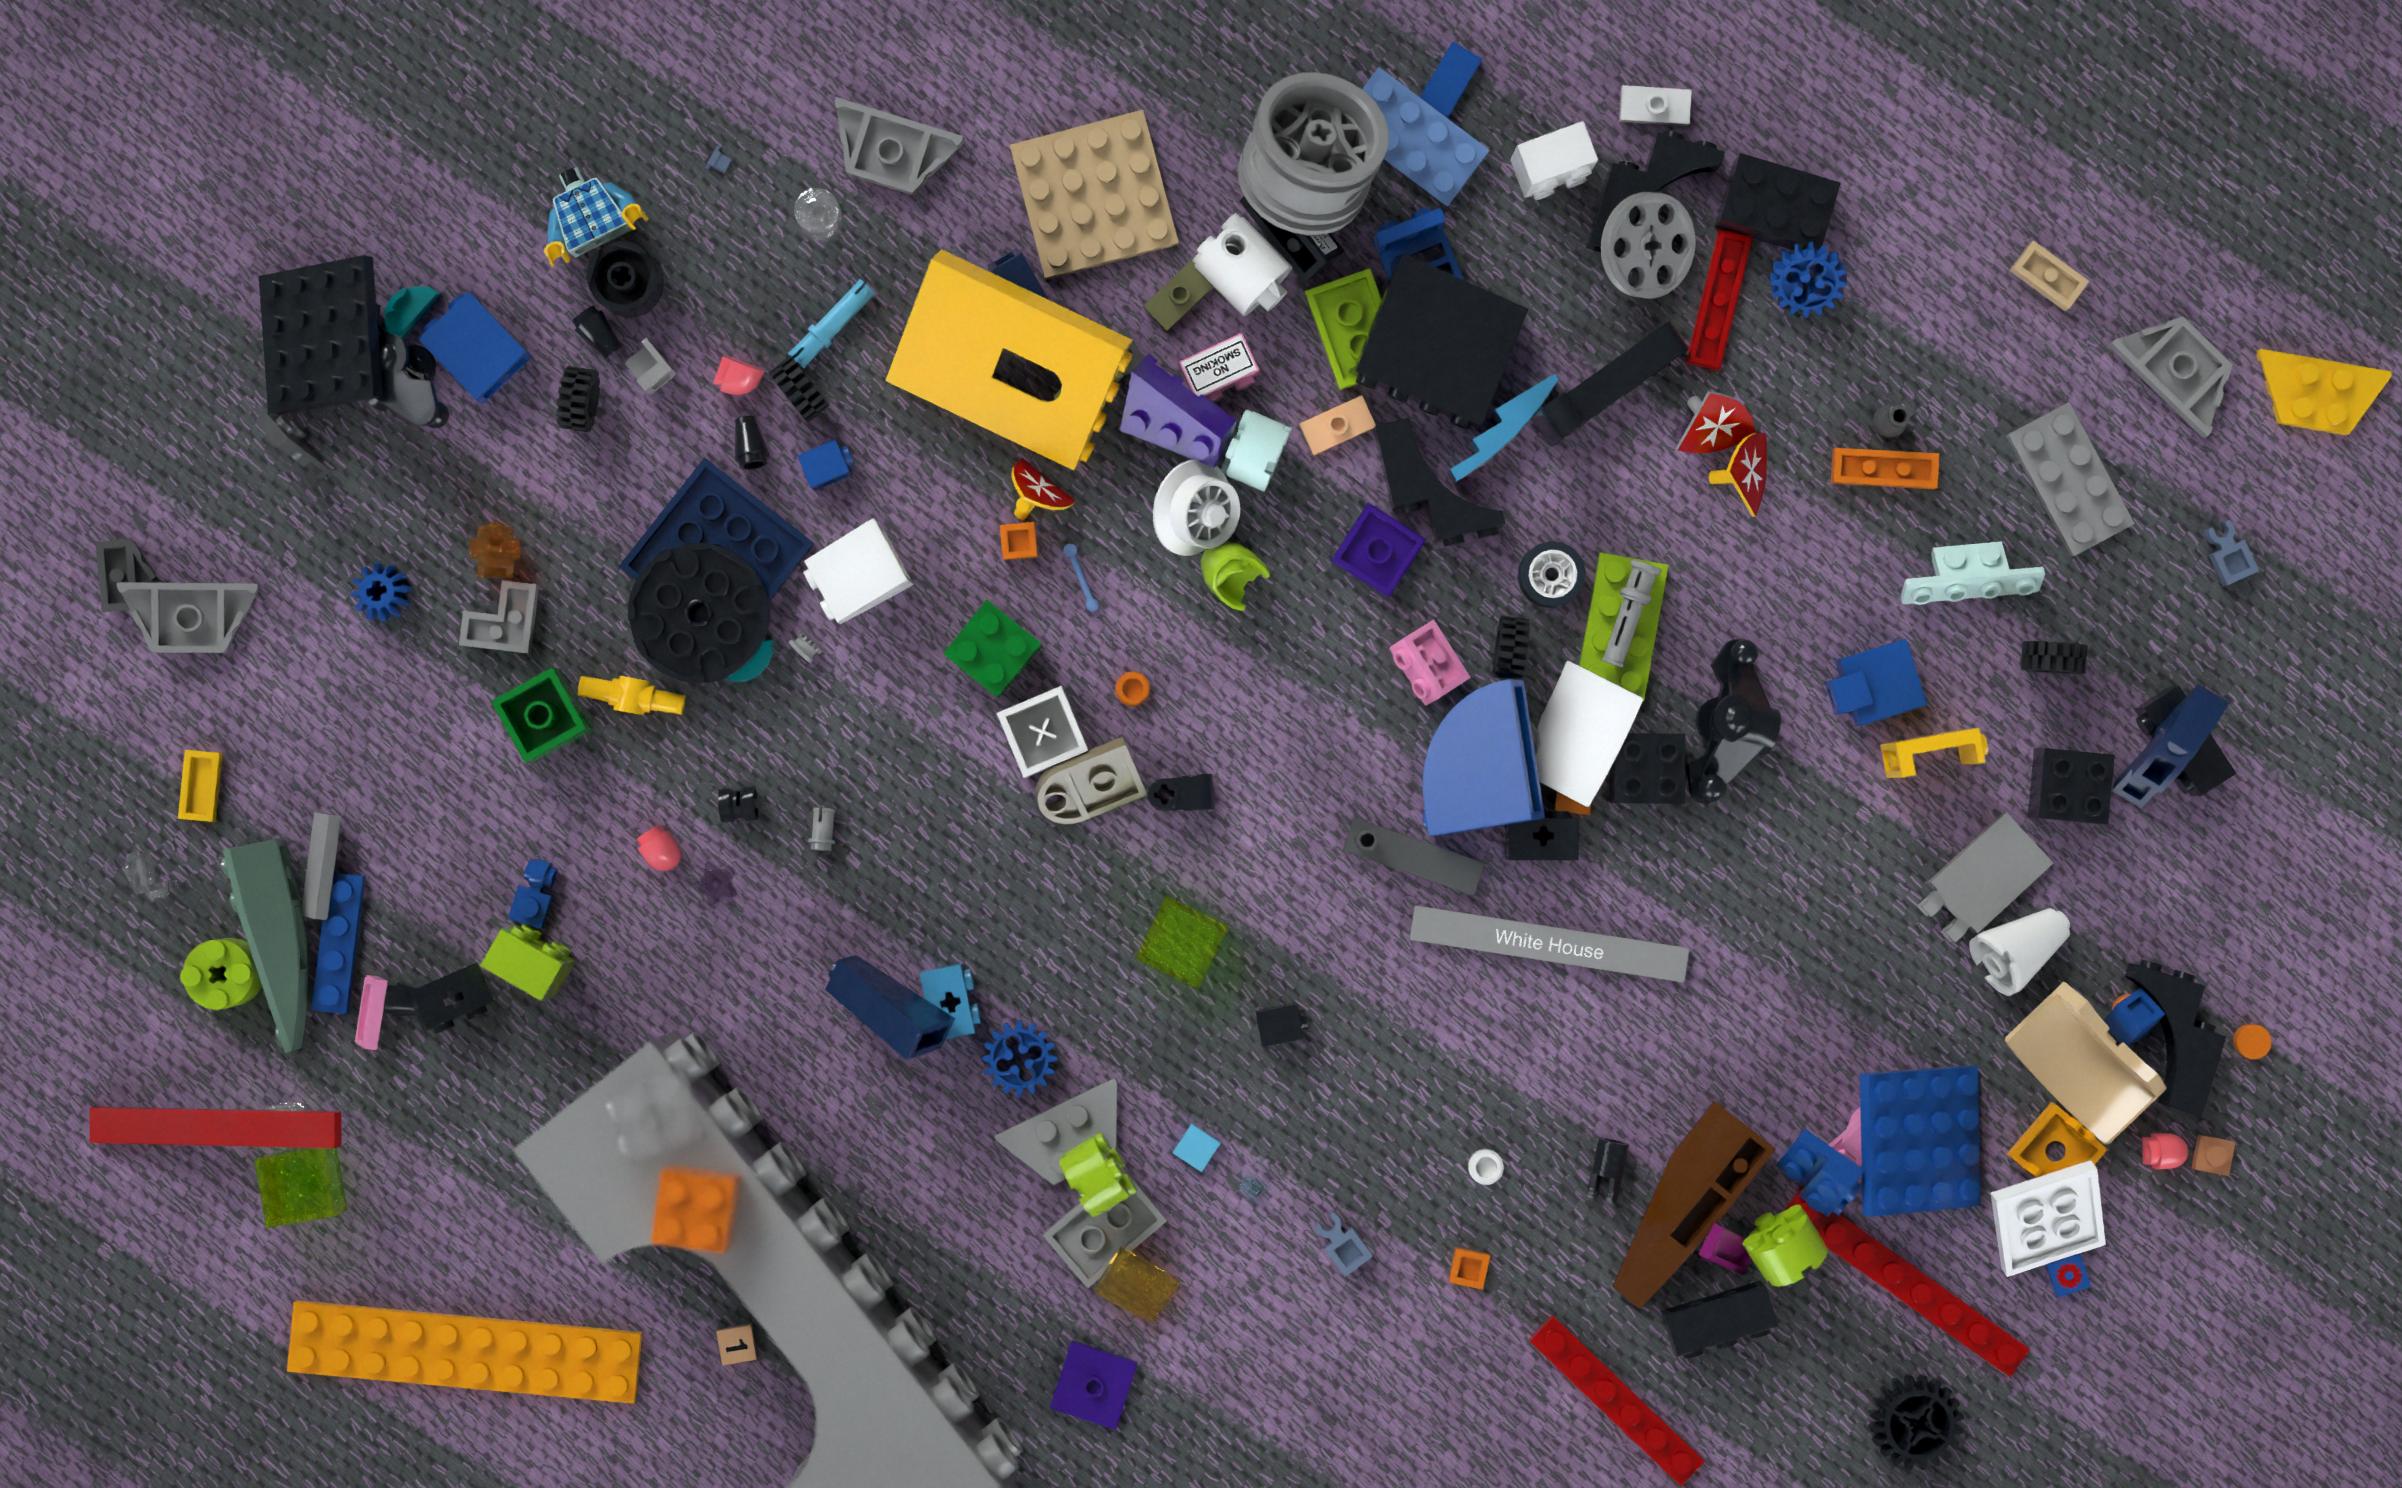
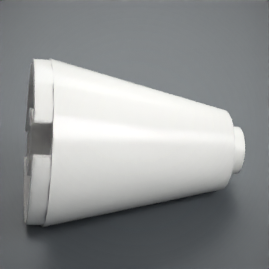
(2019, 948)

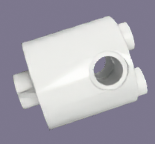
(1243, 266)

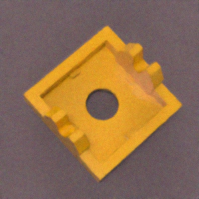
(2051, 1126)

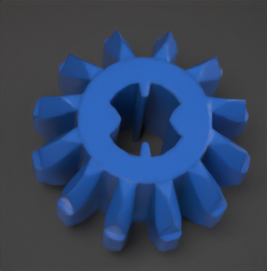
(388, 602)

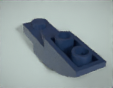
(2172, 747)

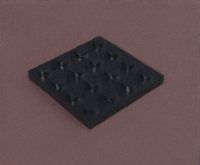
(320, 335)

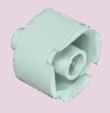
(1255, 450)

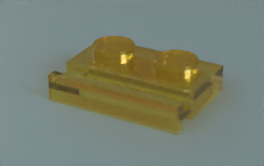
(1136, 1285)

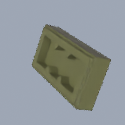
(1178, 296)

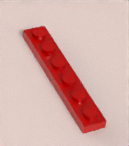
(1616, 1400)

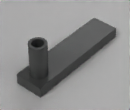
(1413, 856)

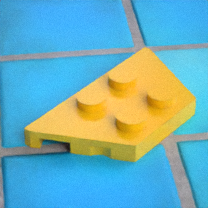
(2319, 391)

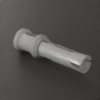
(1634, 598)

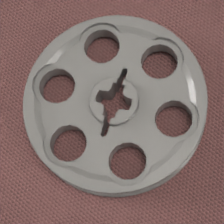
(1644, 231)

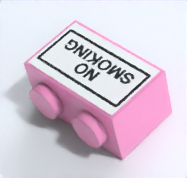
(1220, 368)

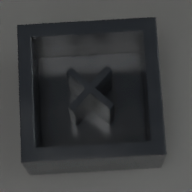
(1649, 770)
(2071, 786)

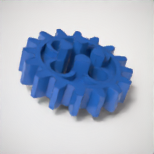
(1790, 288)
(1000, 1050)

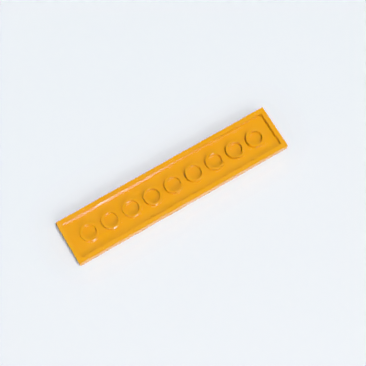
(464, 1351)

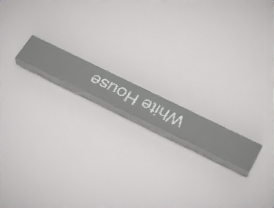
(1549, 943)

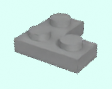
(512, 627)

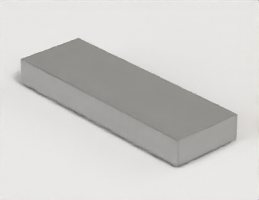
(320, 866)

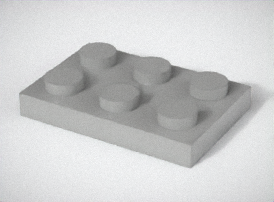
(1091, 1242)

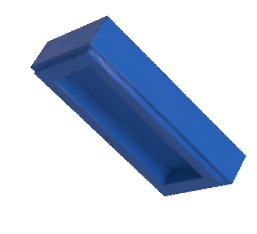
(1450, 79)

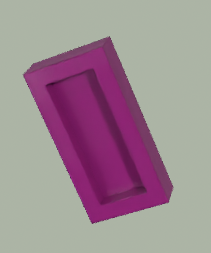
(1726, 1249)

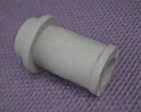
(822, 829)

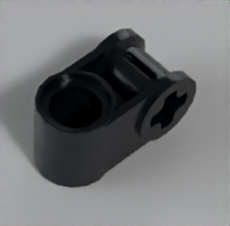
(1189, 793)

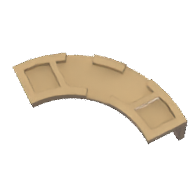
(2082, 1066)

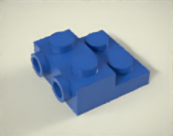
(1825, 1172)

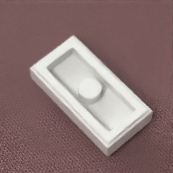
(1655, 105)

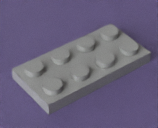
(2070, 479)

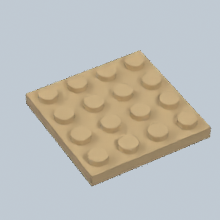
(1094, 194)

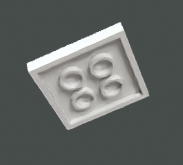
(2048, 1218)

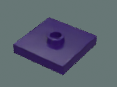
(1378, 550)
(1093, 1384)

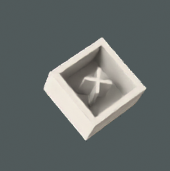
(1554, 160)
(1042, 731)

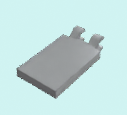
(1985, 877)

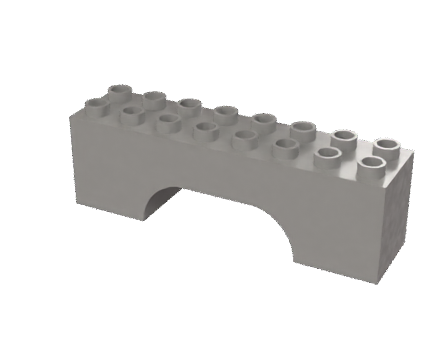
(876, 1391)

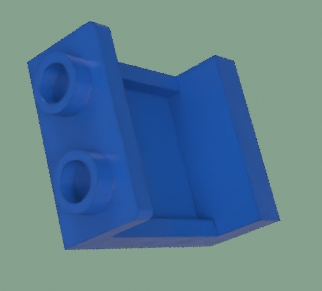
(474, 347)

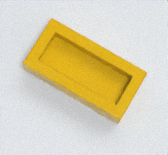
(200, 785)

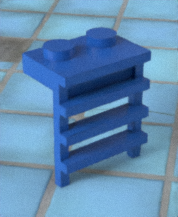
(1413, 237)

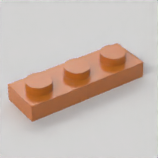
(1885, 468)

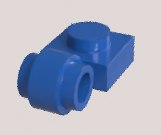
(530, 903)

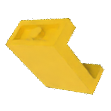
(1899, 758)

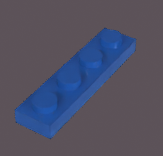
(339, 945)

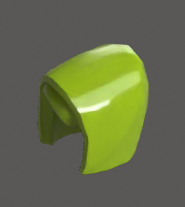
(1228, 571)

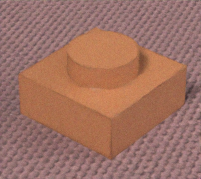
(2213, 1155)

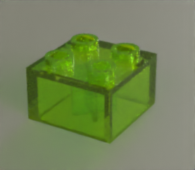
(1182, 941)
(300, 1185)

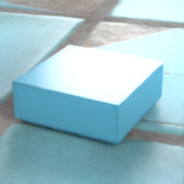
(1196, 1147)

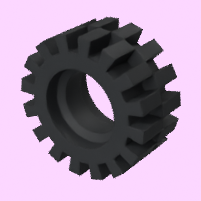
(798, 389)
(578, 399)
(1511, 648)
(2054, 657)

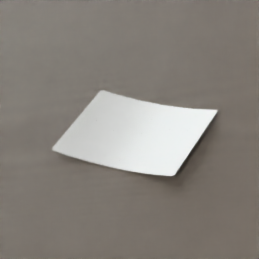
(1583, 732)

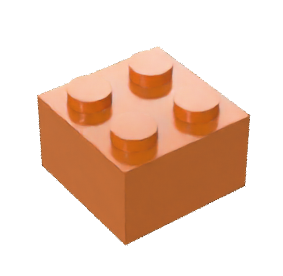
(695, 1208)

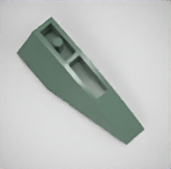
(275, 931)

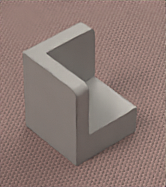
(650, 367)

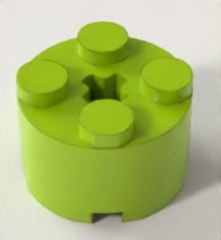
(203, 974)
(1097, 1174)
(1785, 1246)

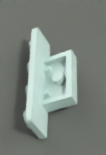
(1971, 573)

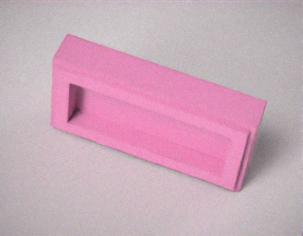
(371, 1012)

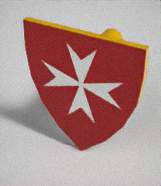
(1746, 471)
(1036, 491)

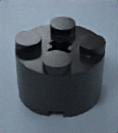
(618, 261)

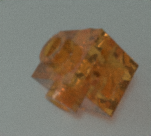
(495, 550)

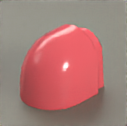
(737, 376)
(659, 849)
(2164, 1151)

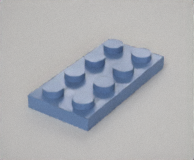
(1423, 140)

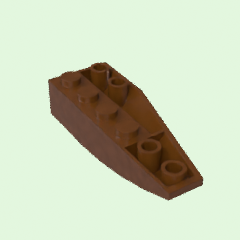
(1692, 1194)

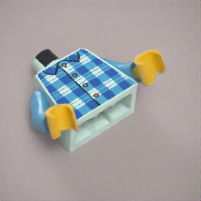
(588, 216)

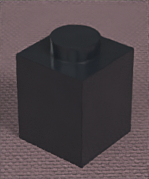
(1281, 1024)

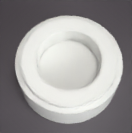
(1485, 1166)

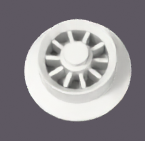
(1195, 509)

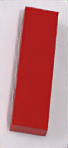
(1719, 300)

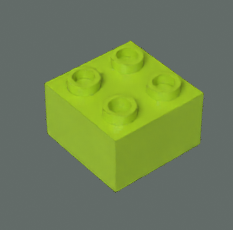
(528, 961)

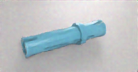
(821, 334)

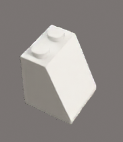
(857, 572)

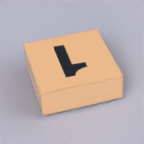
(737, 1344)

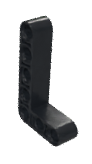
(1616, 379)

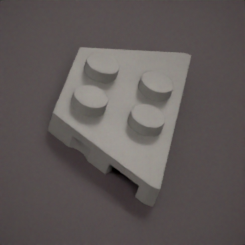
(891, 148)
(2179, 369)
(188, 614)
(1052, 1133)

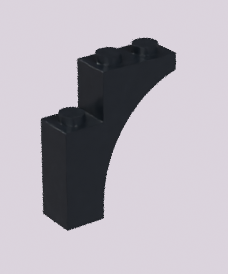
(1667, 162)
(1412, 483)
(2191, 1049)

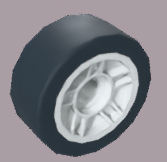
(1564, 562)

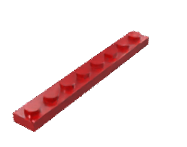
(1916, 1289)

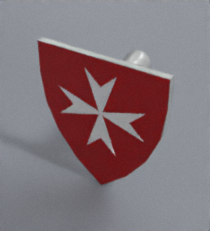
(1717, 424)

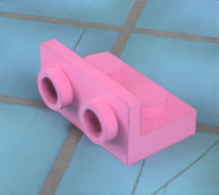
(1429, 663)

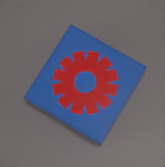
(2067, 1275)

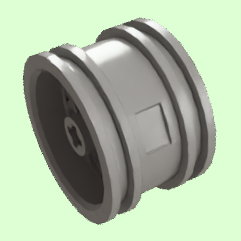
(1312, 153)

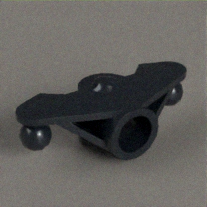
(408, 380)
(1732, 724)

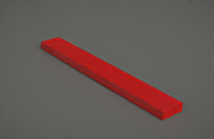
(216, 1127)

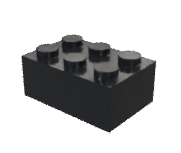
(1777, 203)

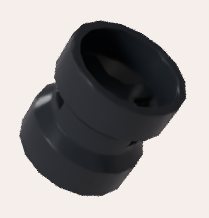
(737, 804)

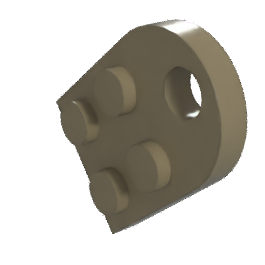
(1090, 784)

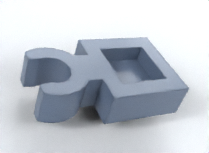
(2232, 560)
(1345, 1247)

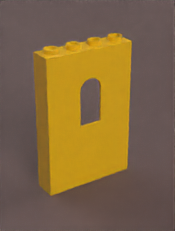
(957, 339)

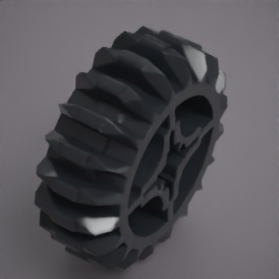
(1912, 1434)

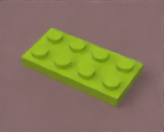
(1605, 603)

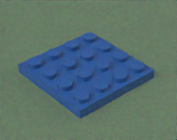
(1920, 1140)

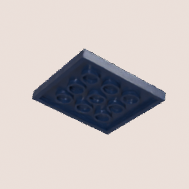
(724, 514)

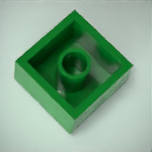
(993, 649)
(542, 715)

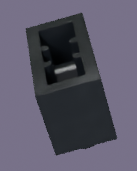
(1561, 845)
(430, 1005)

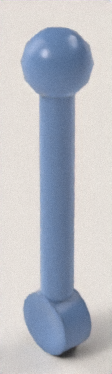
(1070, 551)

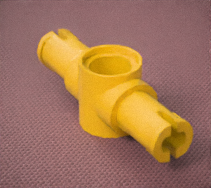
(631, 695)

